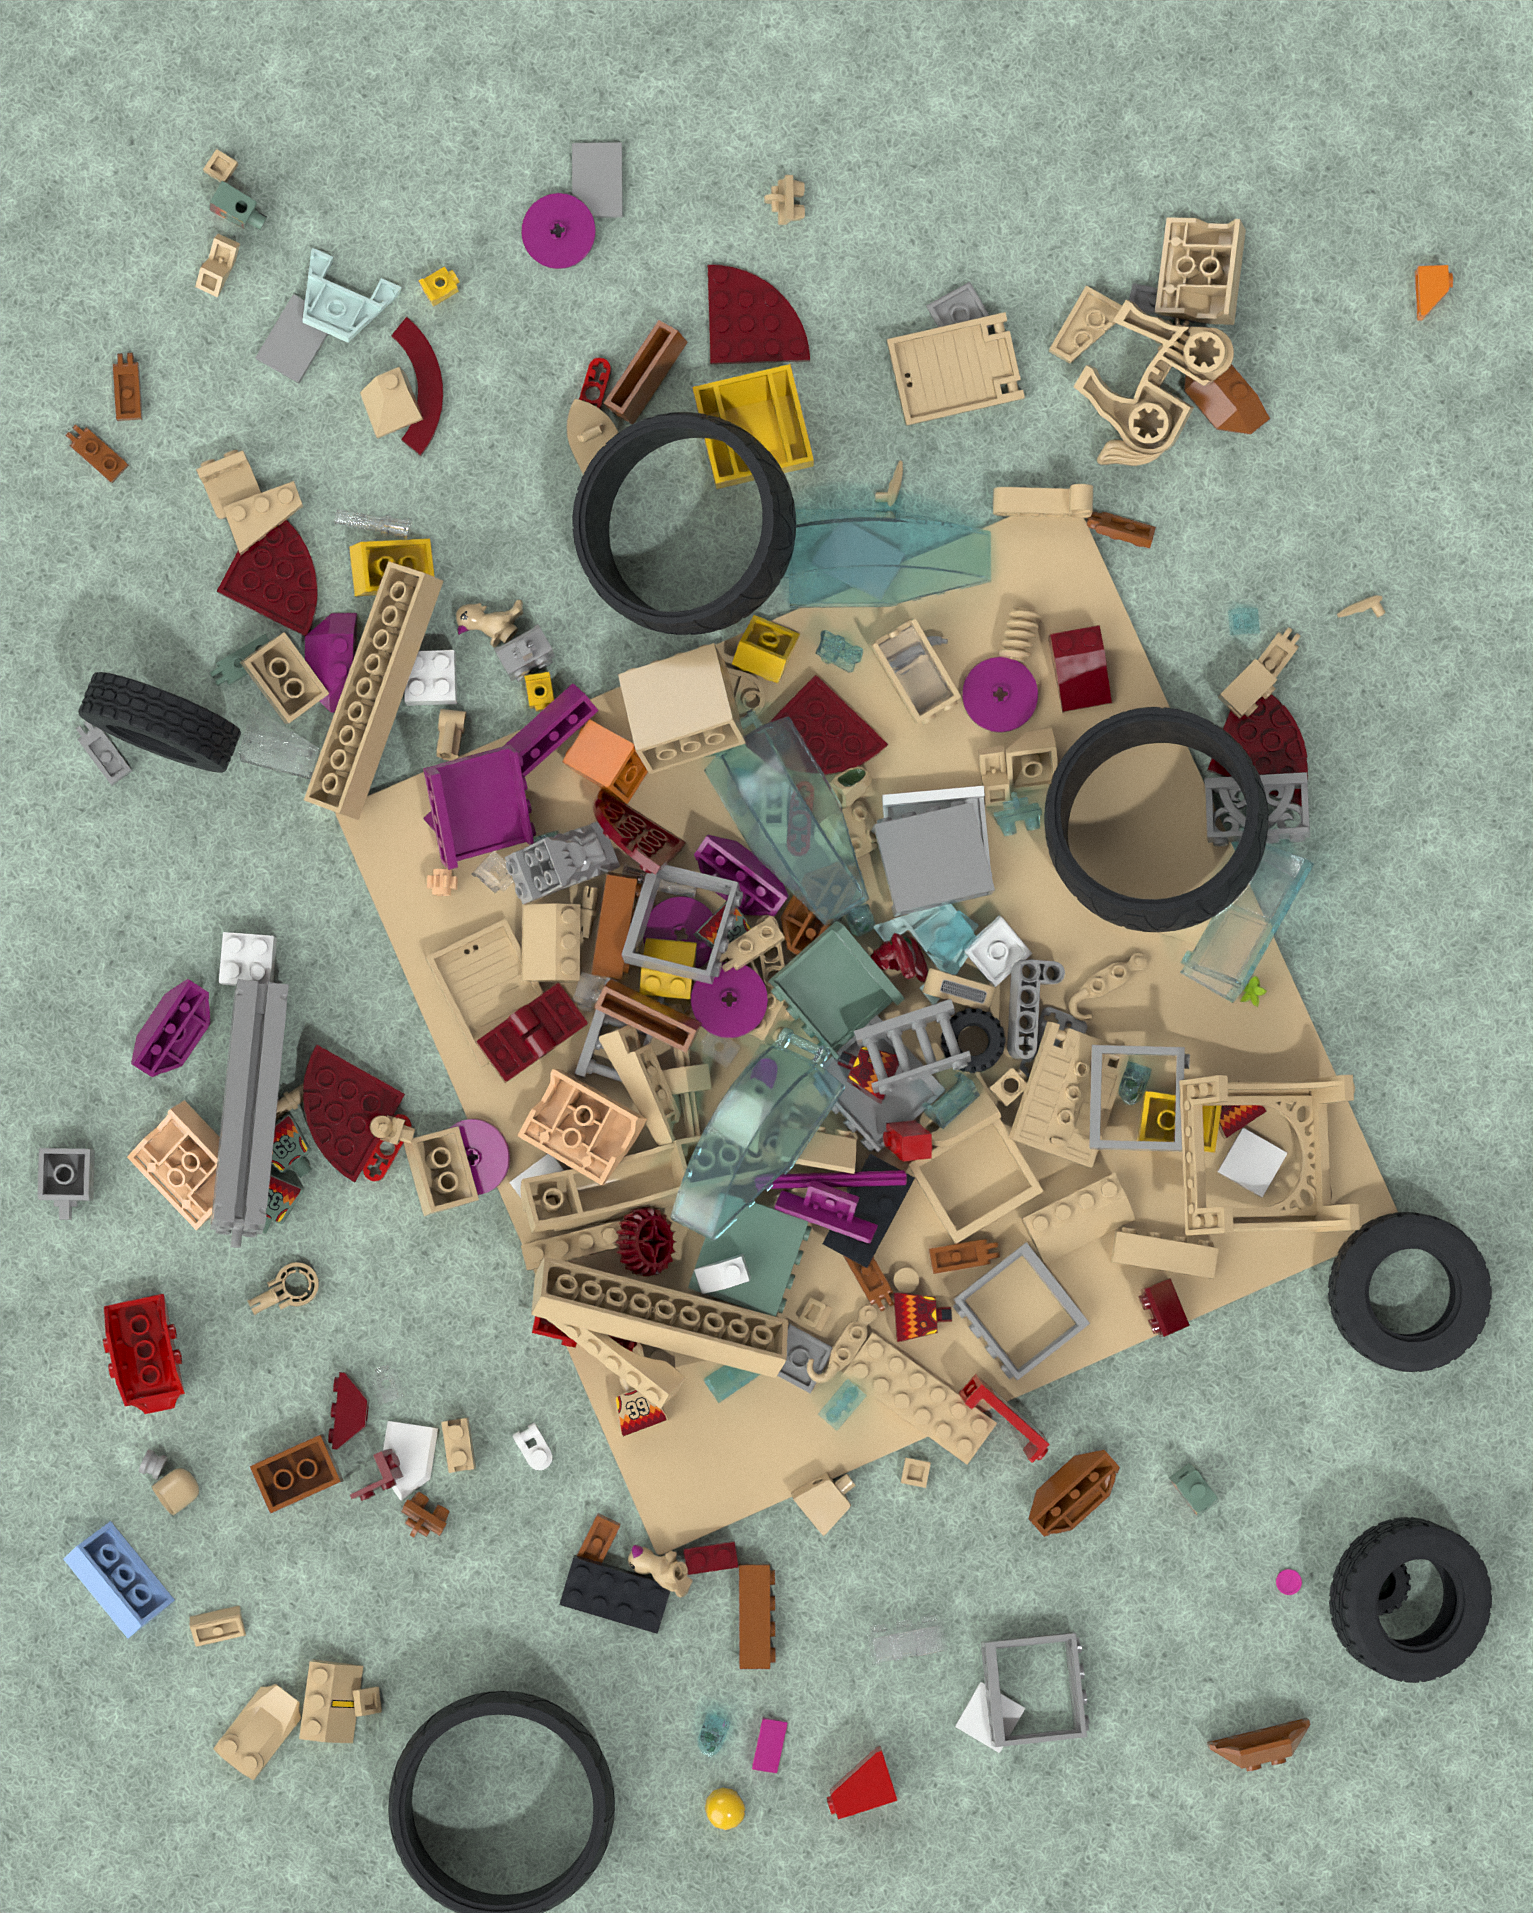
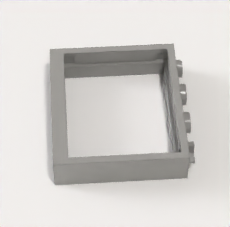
(643, 910)
(1095, 1104)
(1054, 1287)
(993, 1695)

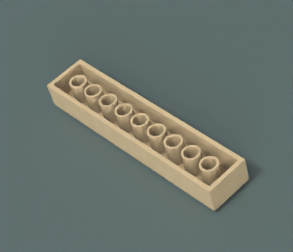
(373, 690)
(660, 1317)

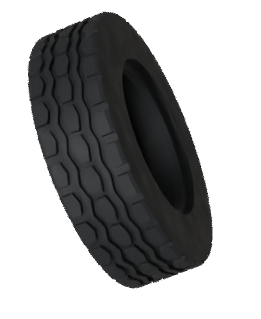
(159, 722)
(1467, 1301)
(1461, 1616)

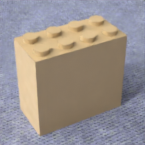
(681, 708)

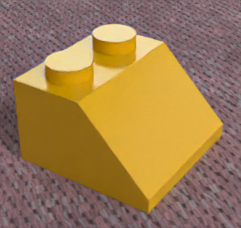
(765, 649)
(665, 984)

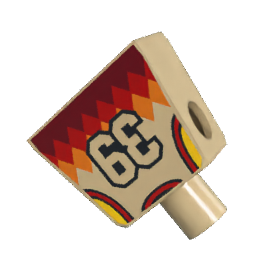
(636, 1411)

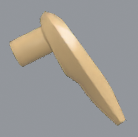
(894, 487)
(1361, 606)

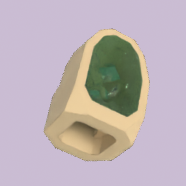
(851, 785)

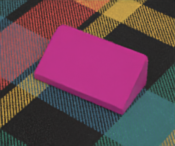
(769, 1745)

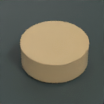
(906, 1280)

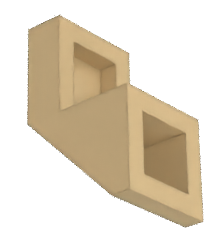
(218, 265)
(994, 775)
(688, 1079)

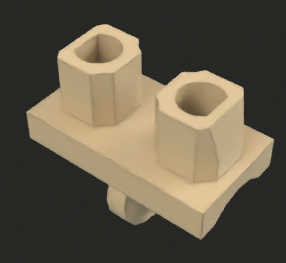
(783, 200)
(391, 1129)

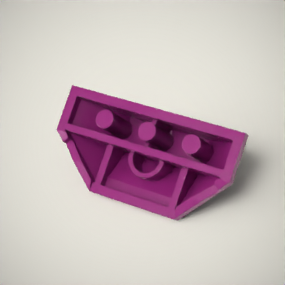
(331, 652)
(732, 861)
(172, 1029)

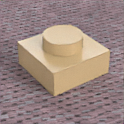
(220, 166)
(815, 1314)
(915, 1472)
(367, 1701)

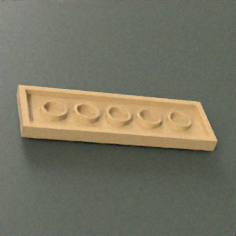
(919, 1398)

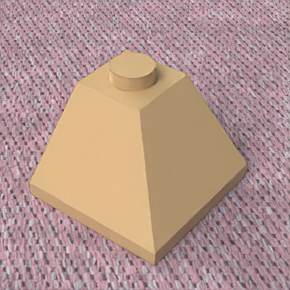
(390, 402)
(1031, 761)

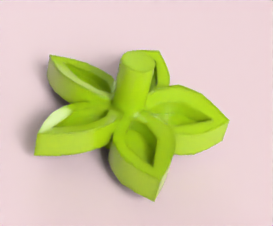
(1252, 991)

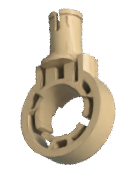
(270, 1298)

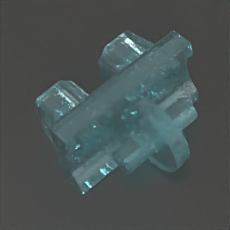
(838, 652)
(1028, 813)
(842, 1404)

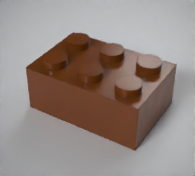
(296, 1473)

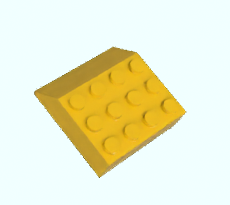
(766, 408)

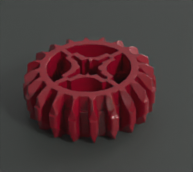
(643, 1257)

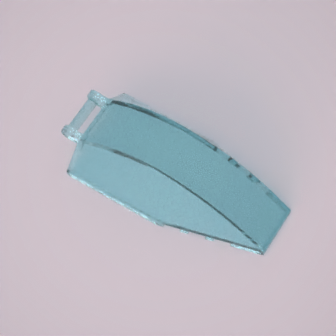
(881, 557)
(790, 816)
(755, 1133)

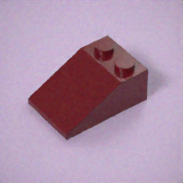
(1080, 668)

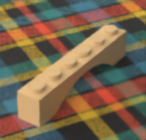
(650, 1377)

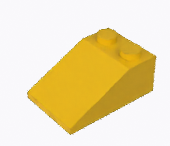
(371, 559)
(1158, 1120)

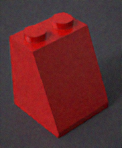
(863, 1787)

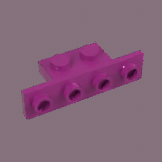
(829, 1209)

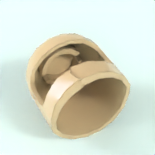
(176, 1490)

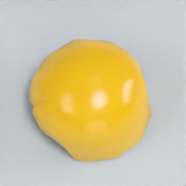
(724, 1808)

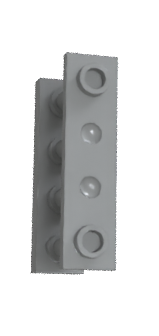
(917, 1022)
(589, 1065)

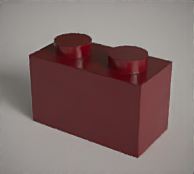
(711, 1557)

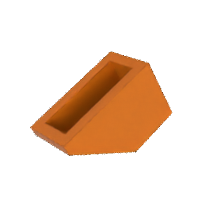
(1431, 287)

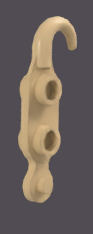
(1105, 982)
(846, 1345)

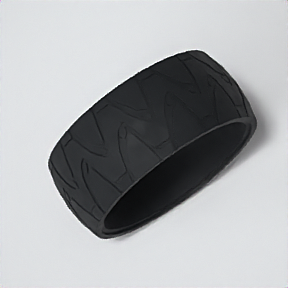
(594, 507)
(1135, 729)
(405, 1835)

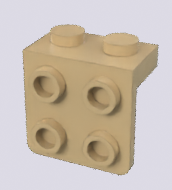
(228, 480)
(860, 828)
(774, 1020)

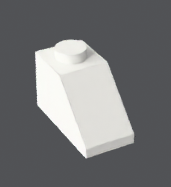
(723, 1274)

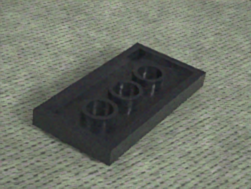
(876, 1206)
(614, 1594)

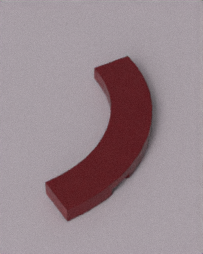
(429, 385)

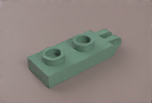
(231, 666)

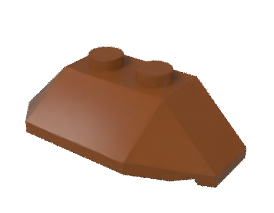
(1228, 402)
(801, 926)
(1073, 1492)
(1262, 1745)

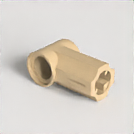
(451, 729)

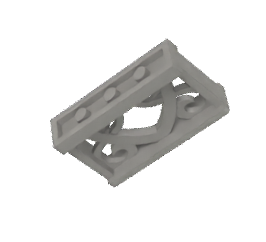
(1283, 784)

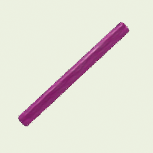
(841, 1179)

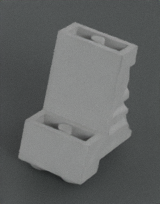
(561, 862)

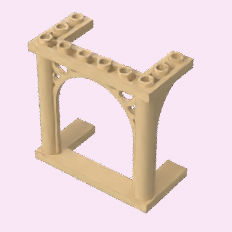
(1314, 1095)

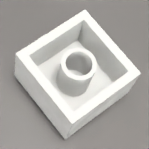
(432, 679)
(247, 958)

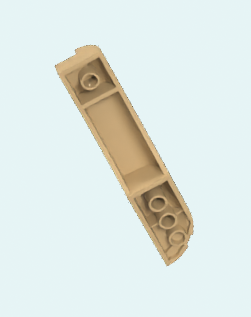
(640, 1180)

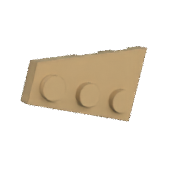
(1085, 324)
(259, 514)

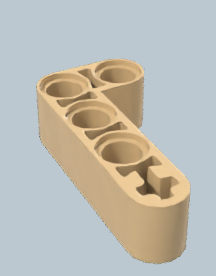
(1044, 502)

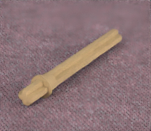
(689, 1101)

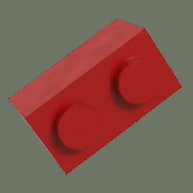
(908, 1140)

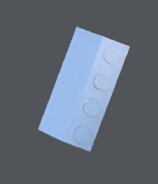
(118, 1579)

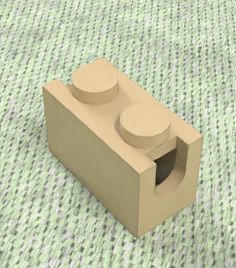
(1248, 689)
(458, 1445)

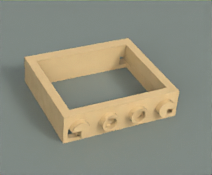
(991, 1216)

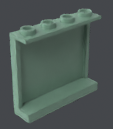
(834, 988)
(770, 1248)

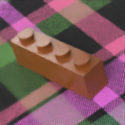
(645, 372)
(615, 924)
(648, 1015)
(754, 1616)

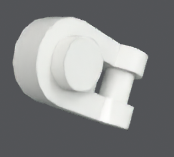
(538, 1456)

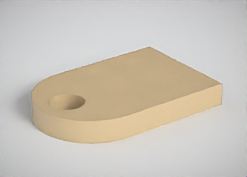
(743, 686)
(973, 1118)

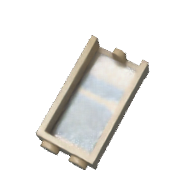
(915, 671)

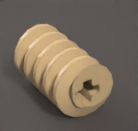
(1019, 634)

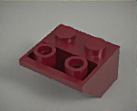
(1164, 1308)

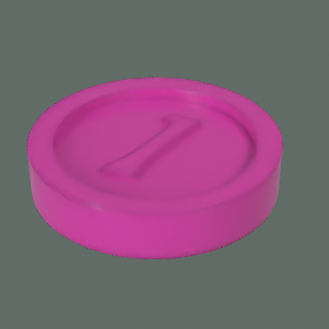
(1288, 1582)

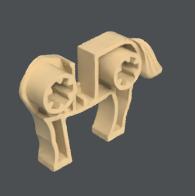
(1155, 416)

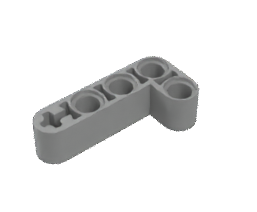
(1031, 1008)

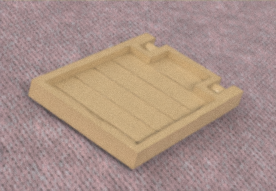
(954, 369)
(483, 981)
(1060, 1096)

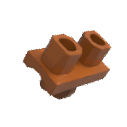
(415, 1509)

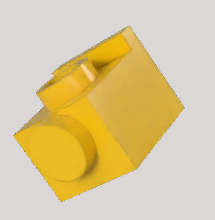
(438, 294)
(535, 681)

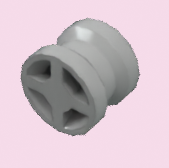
(153, 1464)

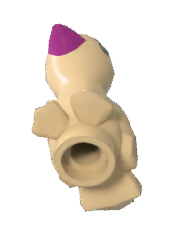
(495, 625)
(664, 1569)

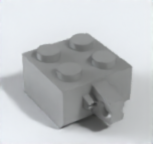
(525, 654)
(66, 1177)

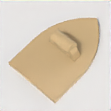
(587, 431)

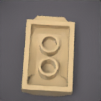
(259, 1730)

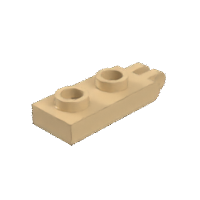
(1279, 652)
(752, 945)

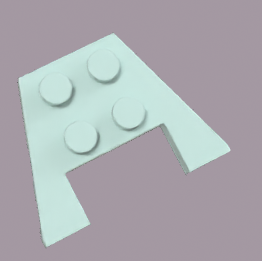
(337, 308)
(925, 928)

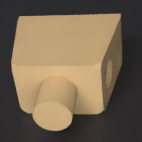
(824, 1500)

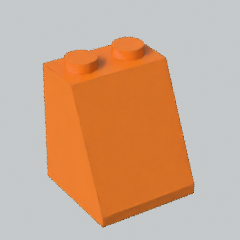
(606, 761)

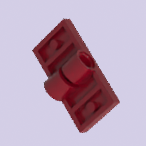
(531, 1032)

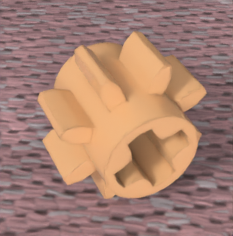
(442, 882)

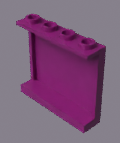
(479, 804)

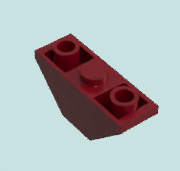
(349, 1411)

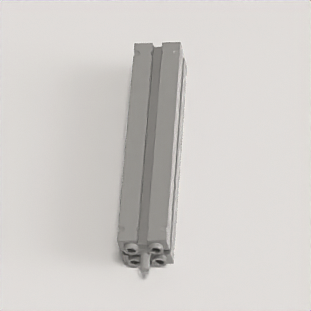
(249, 1109)

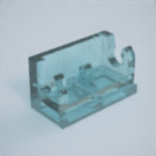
(952, 1102)
(727, 1381)

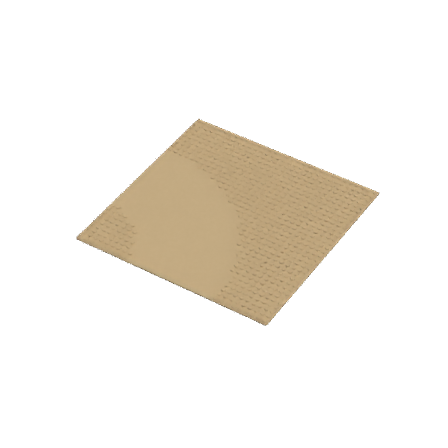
(1130, 829)

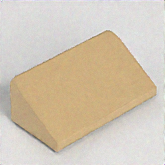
(217, 1626)

